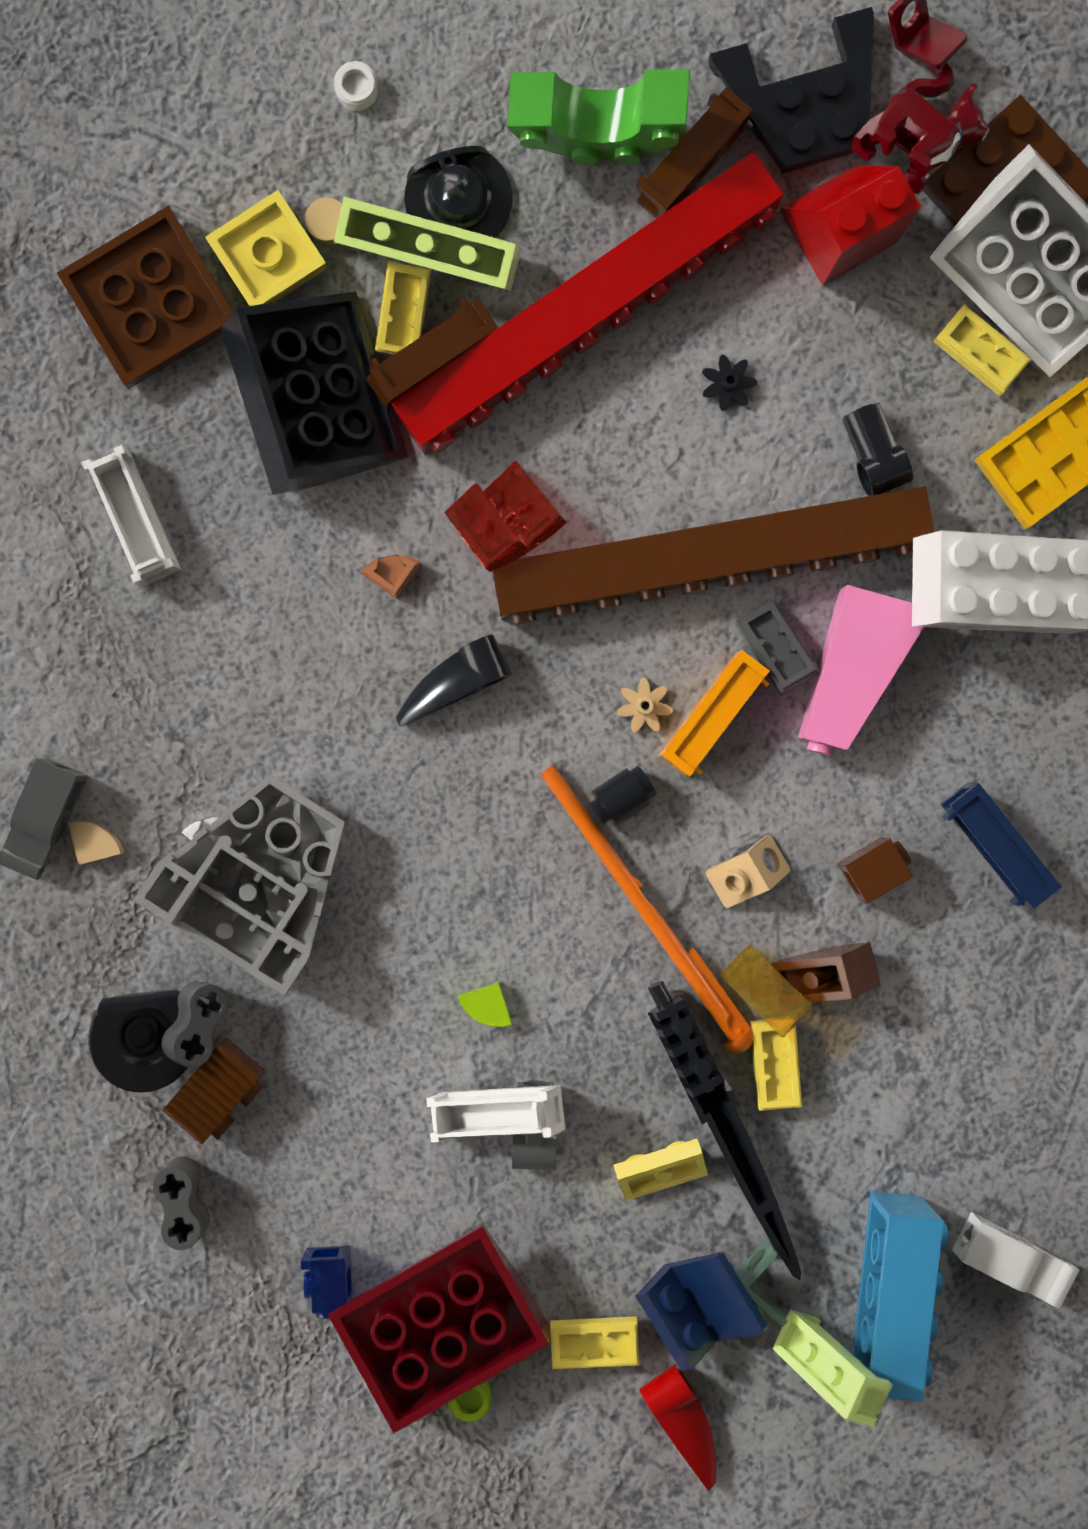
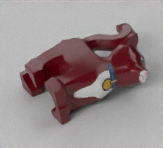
(921, 128)

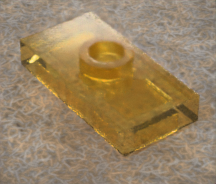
(766, 991)

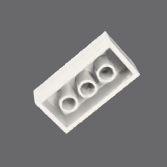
(1000, 582)

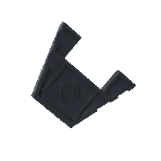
(812, 113)

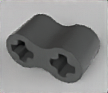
(195, 1024)
(180, 1203)

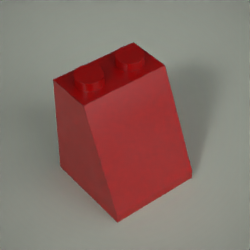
(851, 218)

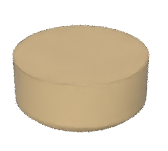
(323, 219)

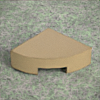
(93, 842)

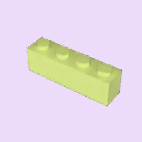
(427, 243)

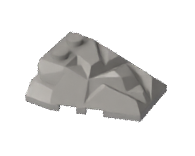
(252, 882)

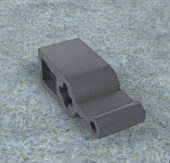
(41, 816)

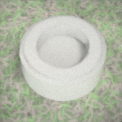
(356, 86)

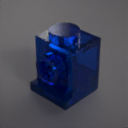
(328, 1279)

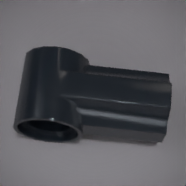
(880, 461)

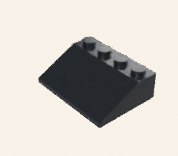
(308, 390)

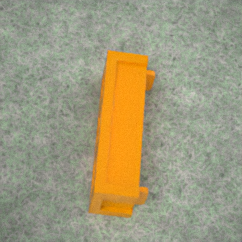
(714, 713)

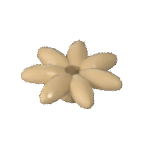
(641, 715)

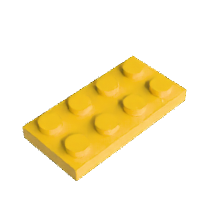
(1042, 458)

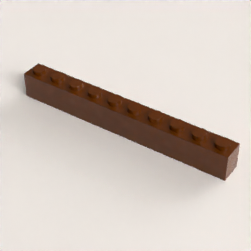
(712, 554)

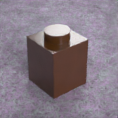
(876, 868)

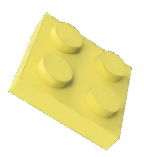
(267, 251)

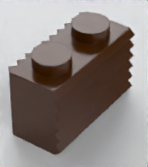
(214, 1091)

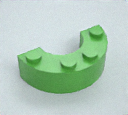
(599, 123)

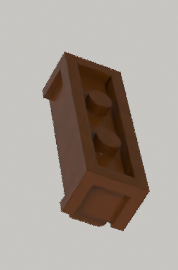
(695, 153)
(430, 351)

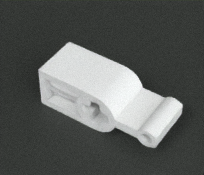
(1014, 1260)

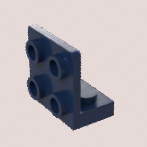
(697, 1305)

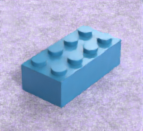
(899, 1292)

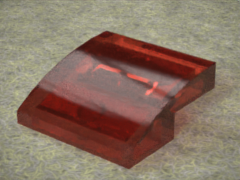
(505, 518)

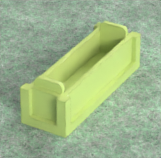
(831, 1369)

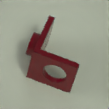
(923, 35)

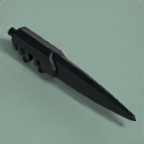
(716, 1105)

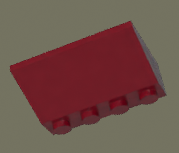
(440, 1327)

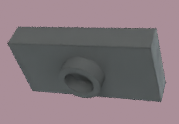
(777, 647)

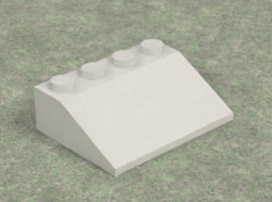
(1026, 259)

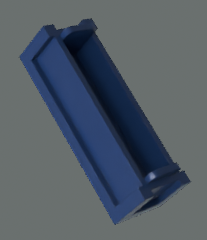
(1000, 845)

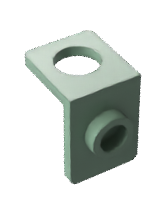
(748, 1274)

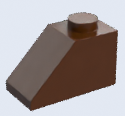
(831, 972)

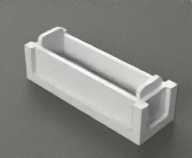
(133, 516)
(497, 1112)

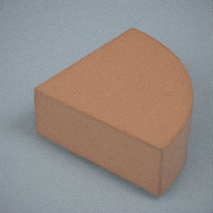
(391, 573)

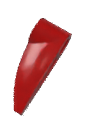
(683, 1420)

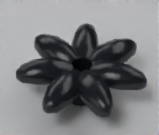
(726, 390)

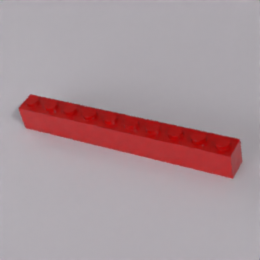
(588, 304)

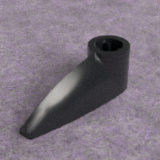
(456, 678)

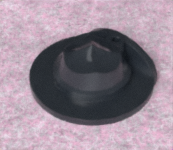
(460, 190)
(128, 1040)

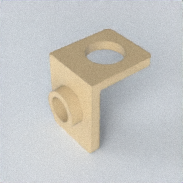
(747, 873)

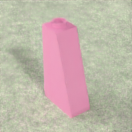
(858, 660)

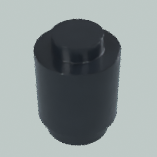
(622, 796)

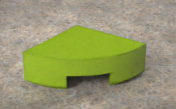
(486, 1005)

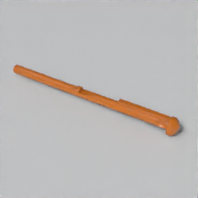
(689, 963)

